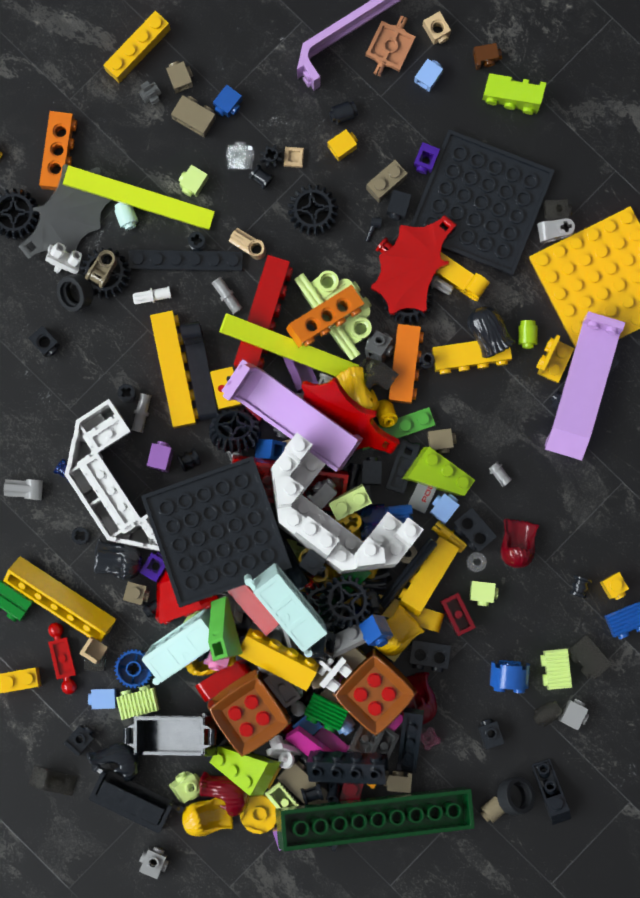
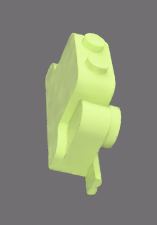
(355, 328)

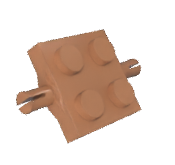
(390, 46)

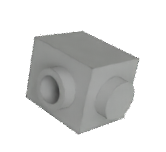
(574, 714)

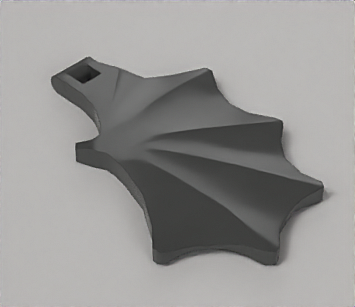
(65, 218)

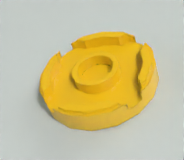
(259, 815)

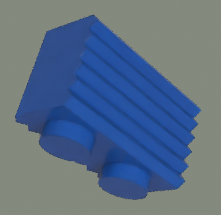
(624, 620)

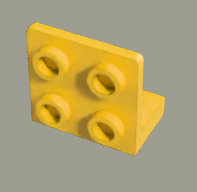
(556, 359)

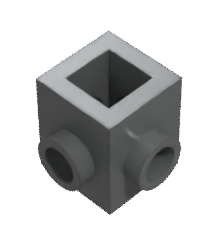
(379, 346)

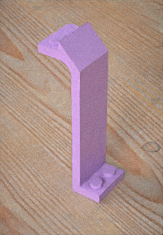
(333, 34)
(584, 385)
(291, 414)

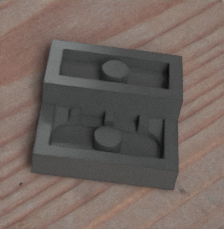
(367, 742)

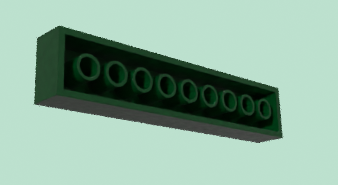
(374, 818)

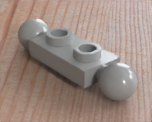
(285, 692)

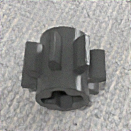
(149, 92)

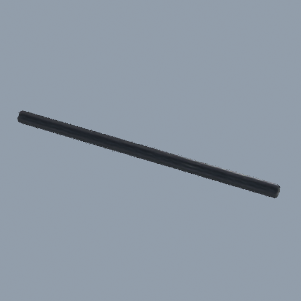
(386, 600)

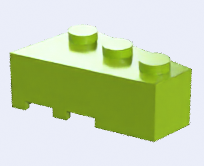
(514, 93)
(439, 473)
(248, 772)

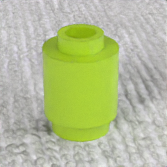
(528, 334)

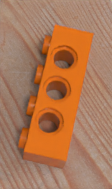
(56, 122)
(348, 298)

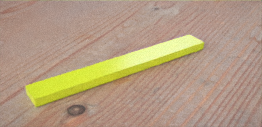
(138, 197)
(283, 346)

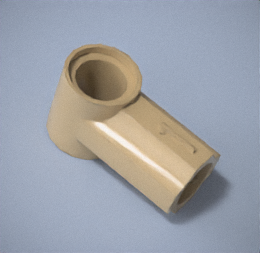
(247, 243)

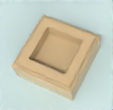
(293, 157)

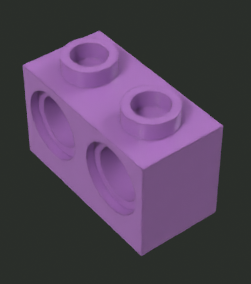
(160, 456)

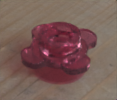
(434, 739)

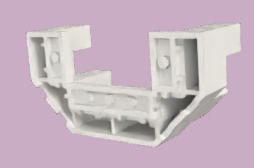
(96, 483)
(319, 531)

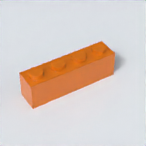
(404, 363)

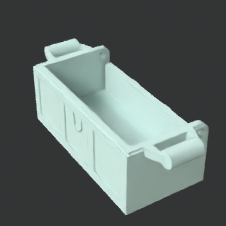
(288, 607)
(179, 647)

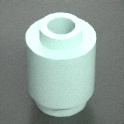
(126, 216)

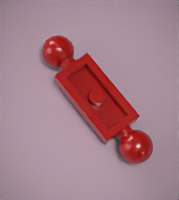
(62, 658)

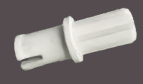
(151, 295)

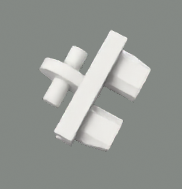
(63, 260)
(341, 667)
(283, 751)

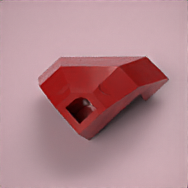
(167, 605)

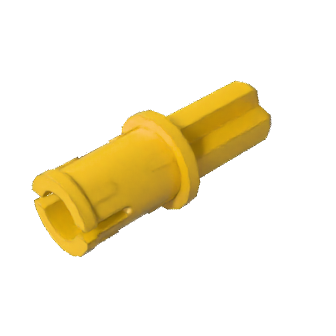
(449, 536)

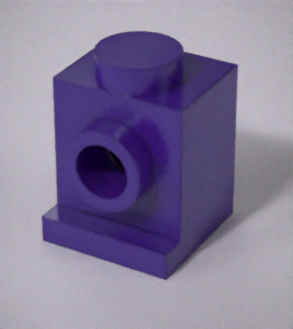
(429, 152)
(148, 571)

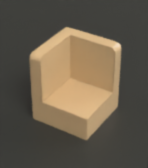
(94, 650)

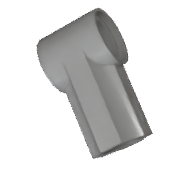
(28, 489)

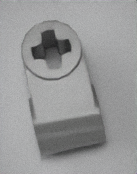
(552, 230)

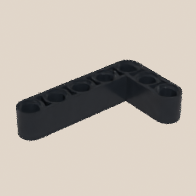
(199, 370)

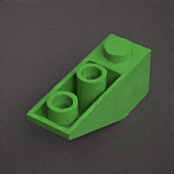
(222, 631)

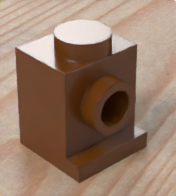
(486, 55)

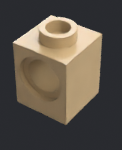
(433, 21)

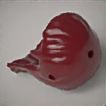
(518, 543)
(424, 698)
(226, 790)

